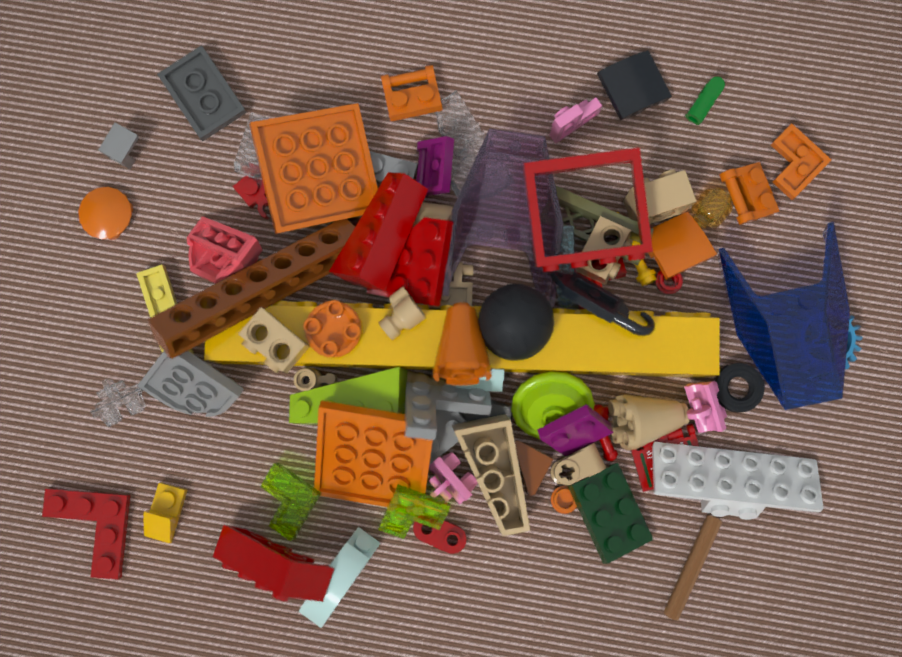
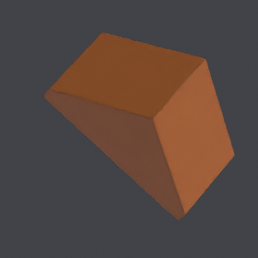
(532, 466)

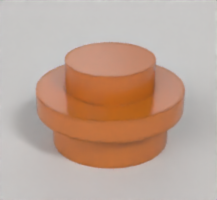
(562, 500)

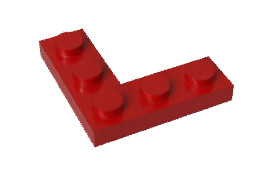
(111, 515)

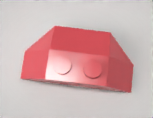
(220, 250)

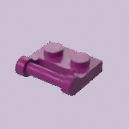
(435, 164)

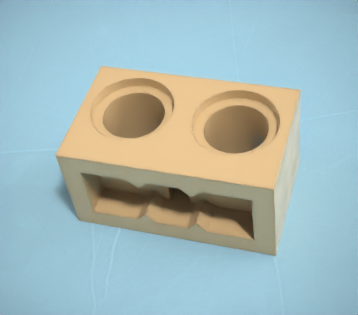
(596, 242)
(277, 336)

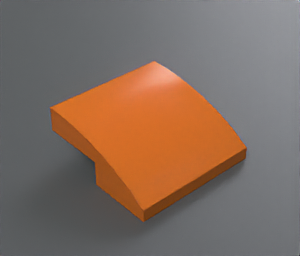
(680, 245)

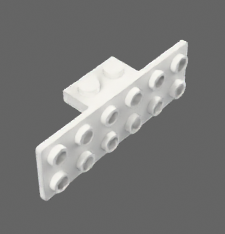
(736, 480)

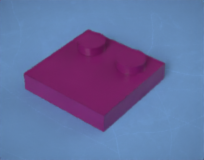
(575, 430)

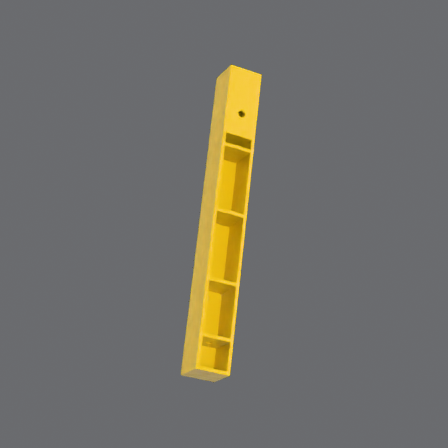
(579, 344)

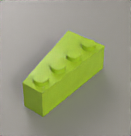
(375, 391)

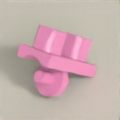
(705, 406)
(447, 483)

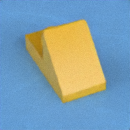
(165, 511)

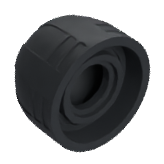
(516, 322)

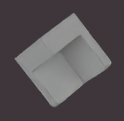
(119, 145)

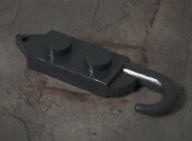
(600, 302)

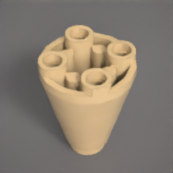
(644, 419)

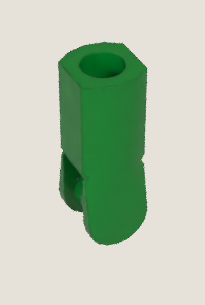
(705, 100)

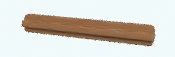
(692, 567)

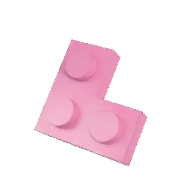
(571, 119)

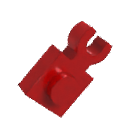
(253, 193)

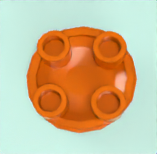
(105, 213)
(333, 329)

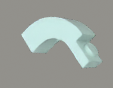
(347, 567)

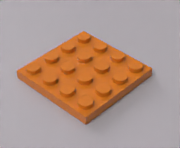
(314, 166)
(366, 454)

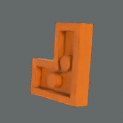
(804, 158)

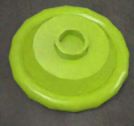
(548, 398)

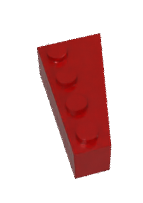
(381, 233)
(272, 565)

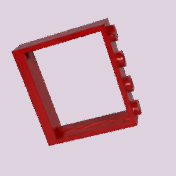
(583, 162)

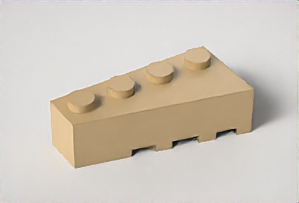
(494, 461)

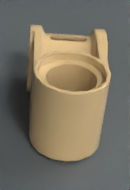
(581, 463)

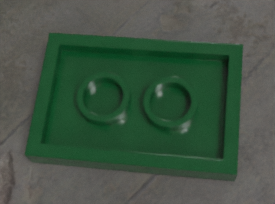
(610, 513)

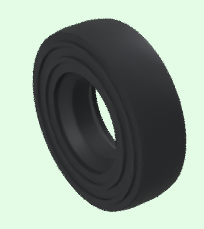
(754, 381)

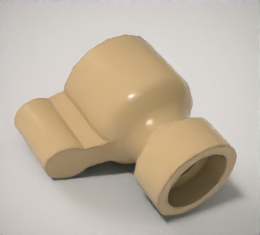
(405, 314)
(310, 378)

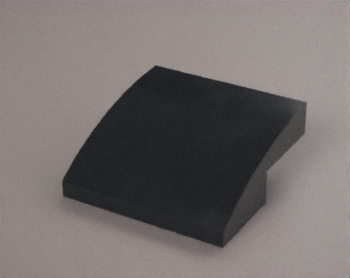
(634, 85)

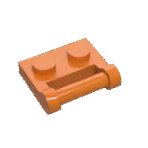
(413, 100)
(750, 193)

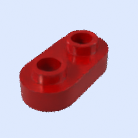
(438, 538)

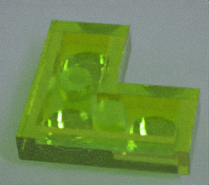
(296, 498)
(412, 506)

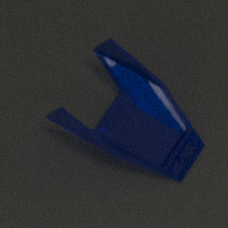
(796, 333)

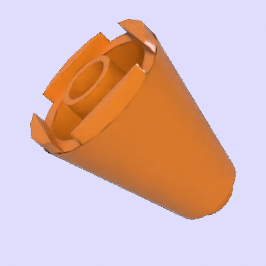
(461, 348)

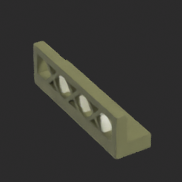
(592, 211)

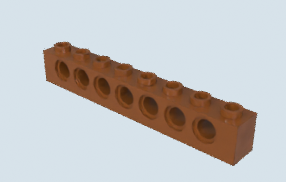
(249, 290)

